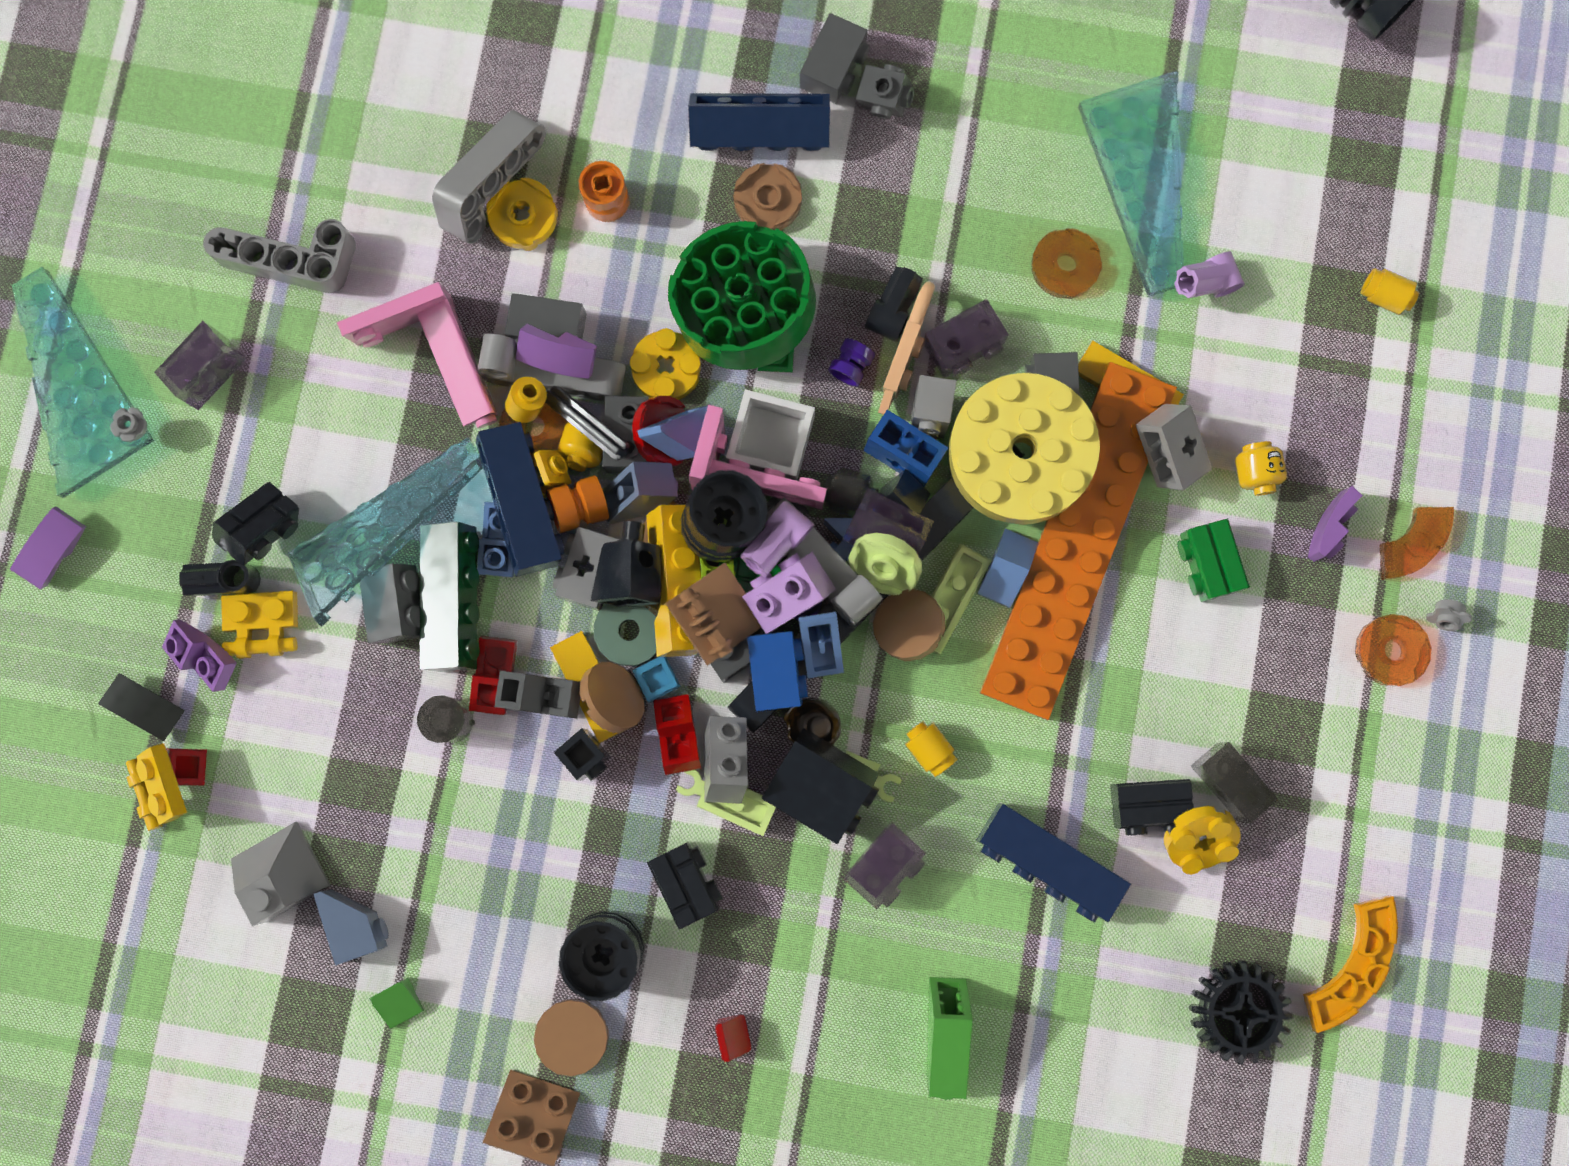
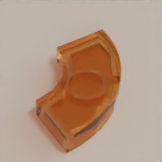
(1419, 544)

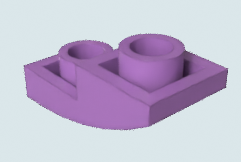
(560, 355)
(1329, 531)
(47, 547)
(195, 650)

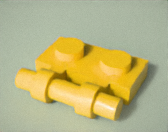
(259, 612)
(155, 787)

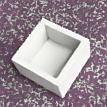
(771, 433)

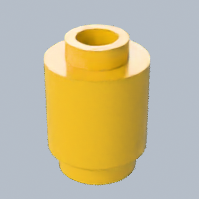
(1390, 291)
(525, 399)
(930, 748)

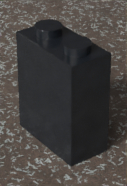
(822, 787)

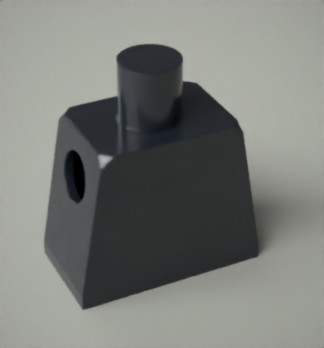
(628, 570)

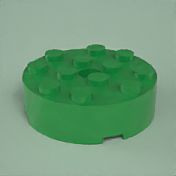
(738, 262)

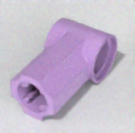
(1215, 276)
(782, 532)

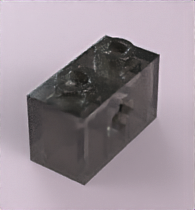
(1234, 782)

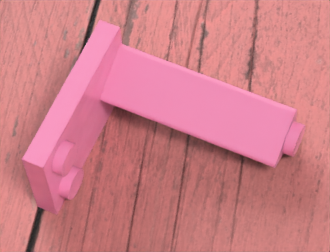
(445, 335)

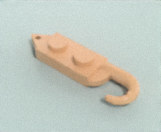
(909, 346)

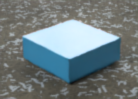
(656, 678)

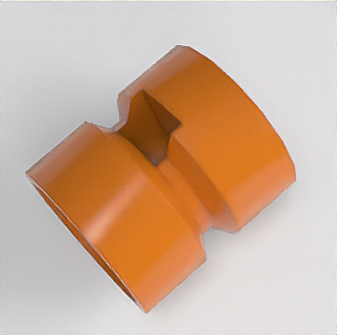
(604, 191)
(577, 504)

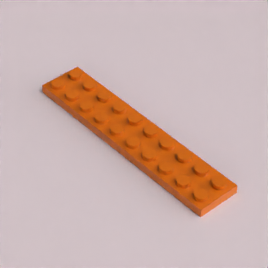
(1075, 552)

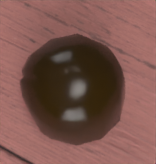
(815, 716)

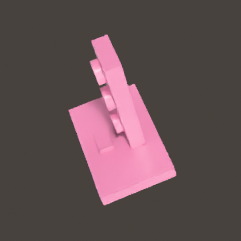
(771, 481)

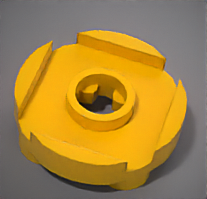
(527, 232)
(659, 346)
(1218, 846)

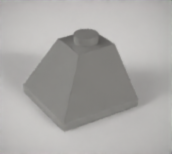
(277, 875)

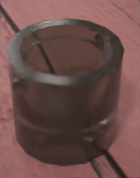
(445, 719)

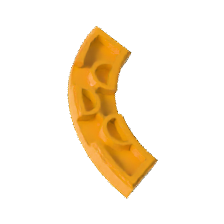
(1364, 969)

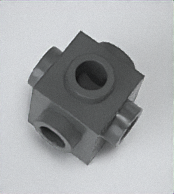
(885, 91)

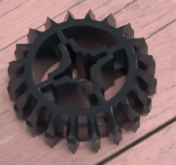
(1242, 1026)

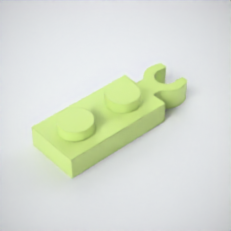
(751, 813)

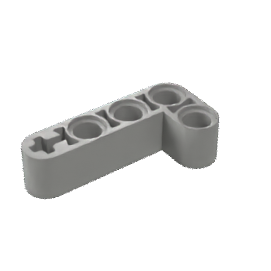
(482, 173)
(279, 254)
(501, 368)
(853, 593)

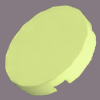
(886, 563)

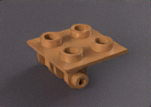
(714, 614)
(531, 1118)

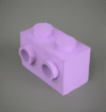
(789, 592)

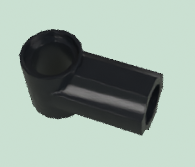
(891, 311)
(217, 579)

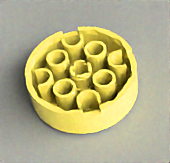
(1031, 412)

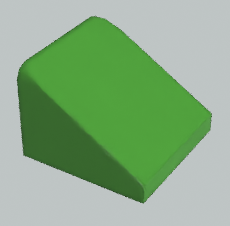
(397, 1003)

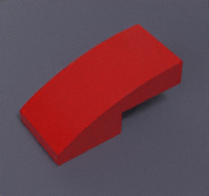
(494, 656)
(677, 734)

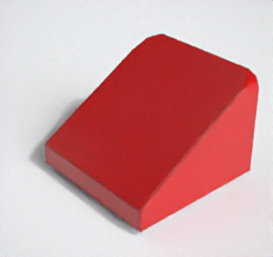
(188, 765)
(732, 1037)

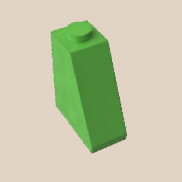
(948, 1038)

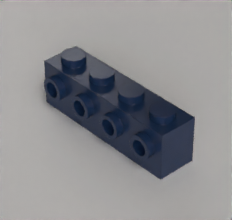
(759, 121)
(519, 499)
(1053, 862)

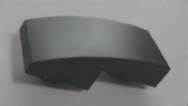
(141, 707)

